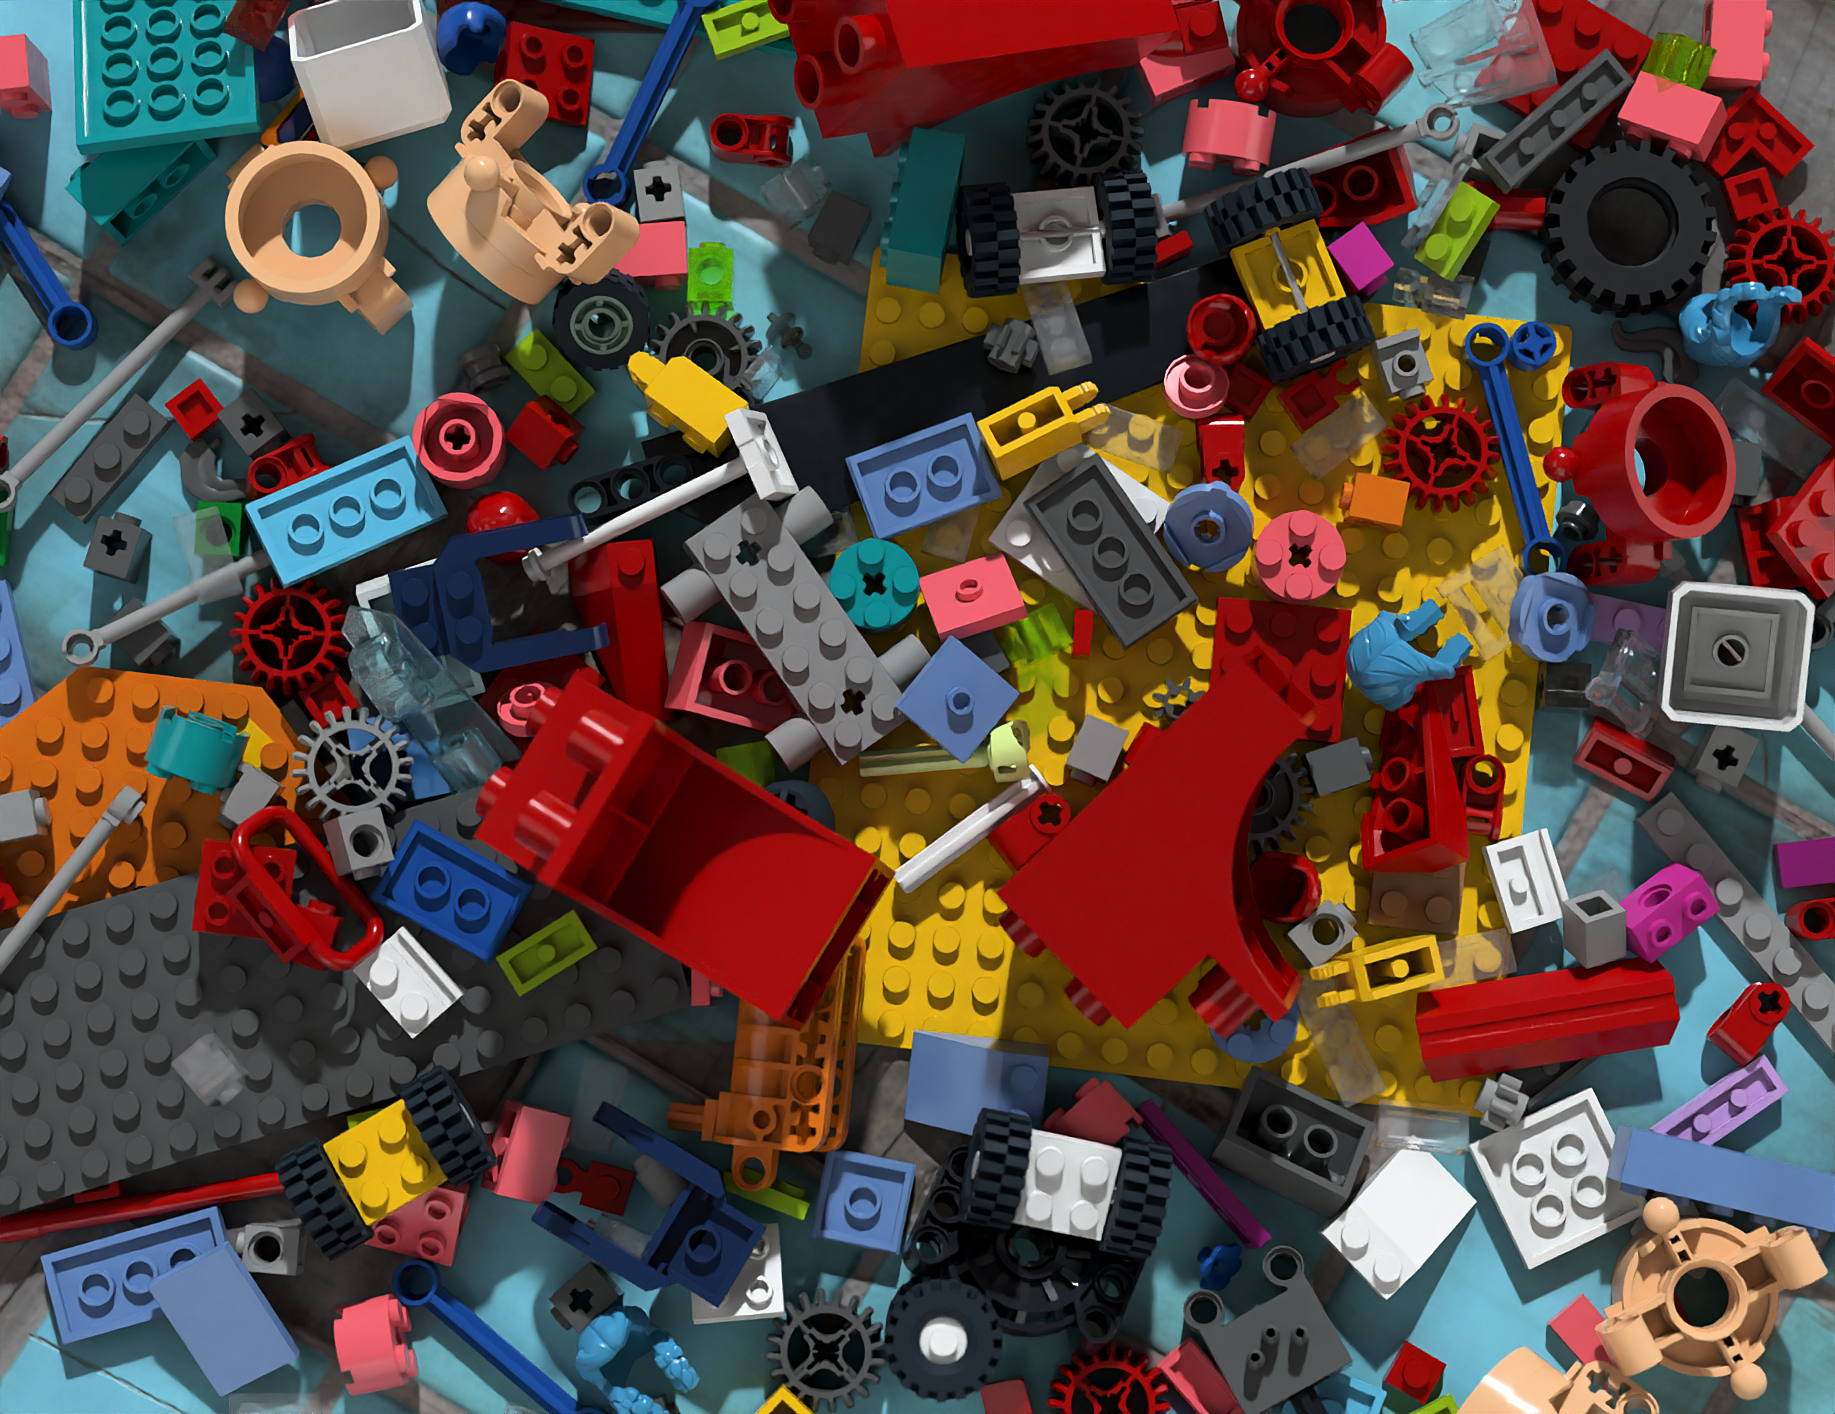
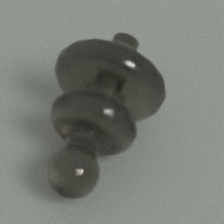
(791, 337)

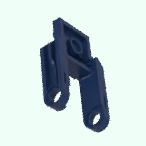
(449, 607)
(697, 1243)

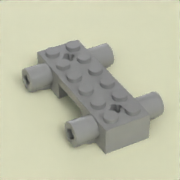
(797, 627)

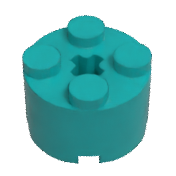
(872, 561)
(195, 749)

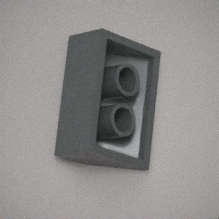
(1292, 1142)

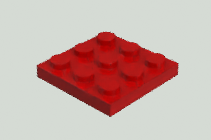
(1574, 37)
(1300, 640)

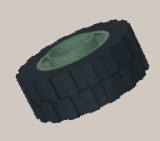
(598, 344)

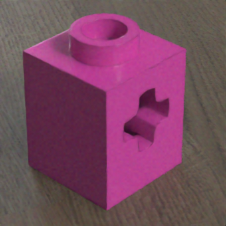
(1360, 261)

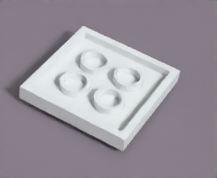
(1025, 543)
(1553, 1178)

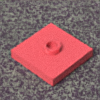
(972, 597)

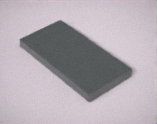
(1110, 551)

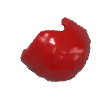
(1221, 329)
(496, 511)
(1285, 886)

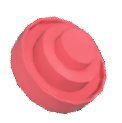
(1195, 387)
(516, 705)

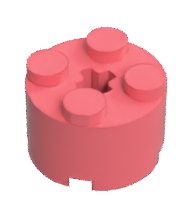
(1228, 136)
(446, 421)
(1299, 533)
(1097, 1116)
(374, 1344)

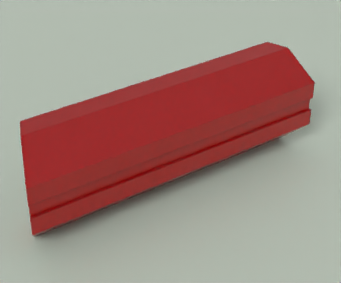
(1545, 1018)

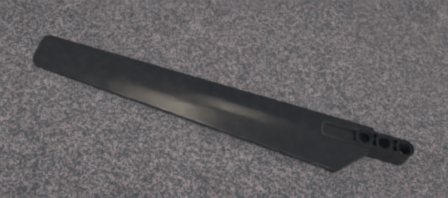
(1130, 343)

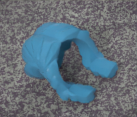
(1723, 337)
(1390, 668)
(609, 1350)

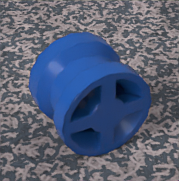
(1540, 343)

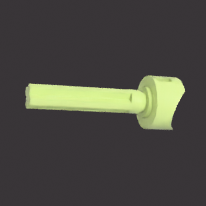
(1001, 751)

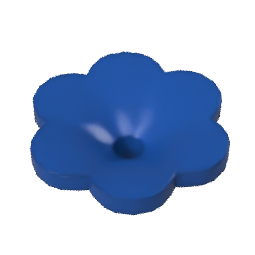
(1219, 1265)

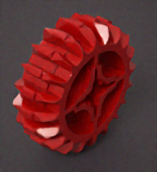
(1787, 232)
(1459, 460)
(288, 653)
(1121, 1385)

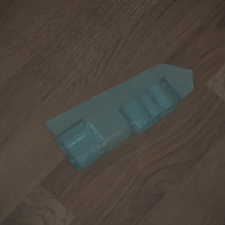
(417, 689)

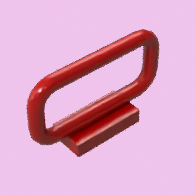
(273, 911)

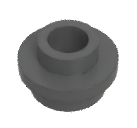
(1578, 521)

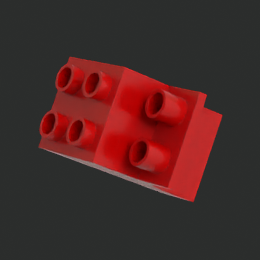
(926, 61)
(681, 850)
(1162, 866)

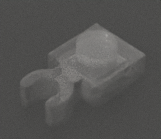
(1435, 292)

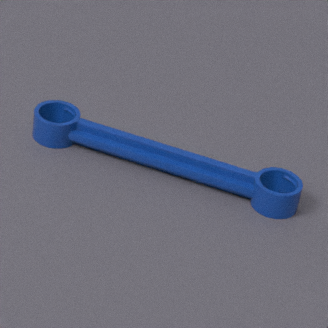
(648, 100)
(43, 279)
(1513, 448)
(489, 1343)

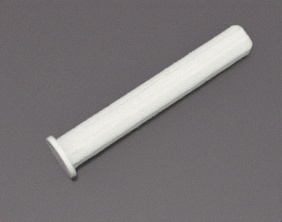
(971, 830)

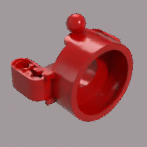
(1351, 75)
(1684, 460)

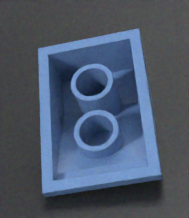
(963, 1073)

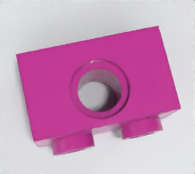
(1666, 910)

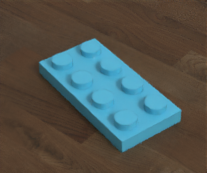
(345, 511)

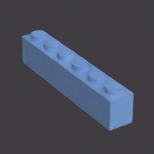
(1722, 1179)

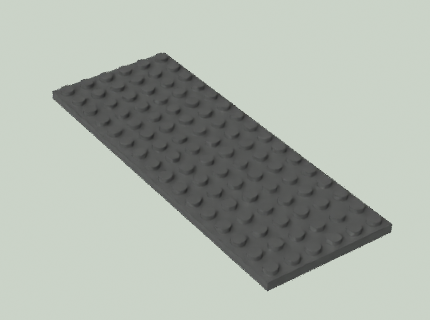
(127, 987)

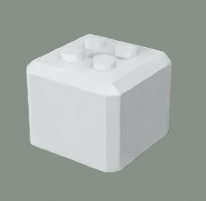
(368, 70)
(1768, 682)

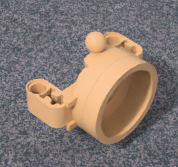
(282, 180)
(511, 216)
(1756, 1266)
(1533, 1386)

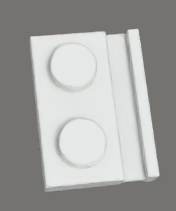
(1526, 880)
(408, 982)

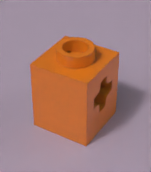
(1374, 501)

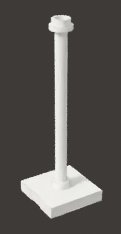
(758, 457)

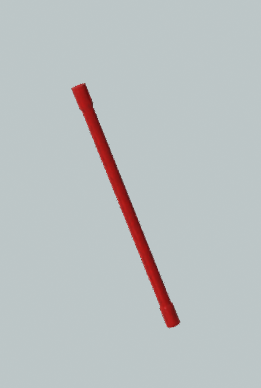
(39, 1223)

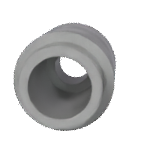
(659, 1181)

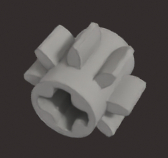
(1501, 1102)

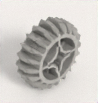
(326, 738)

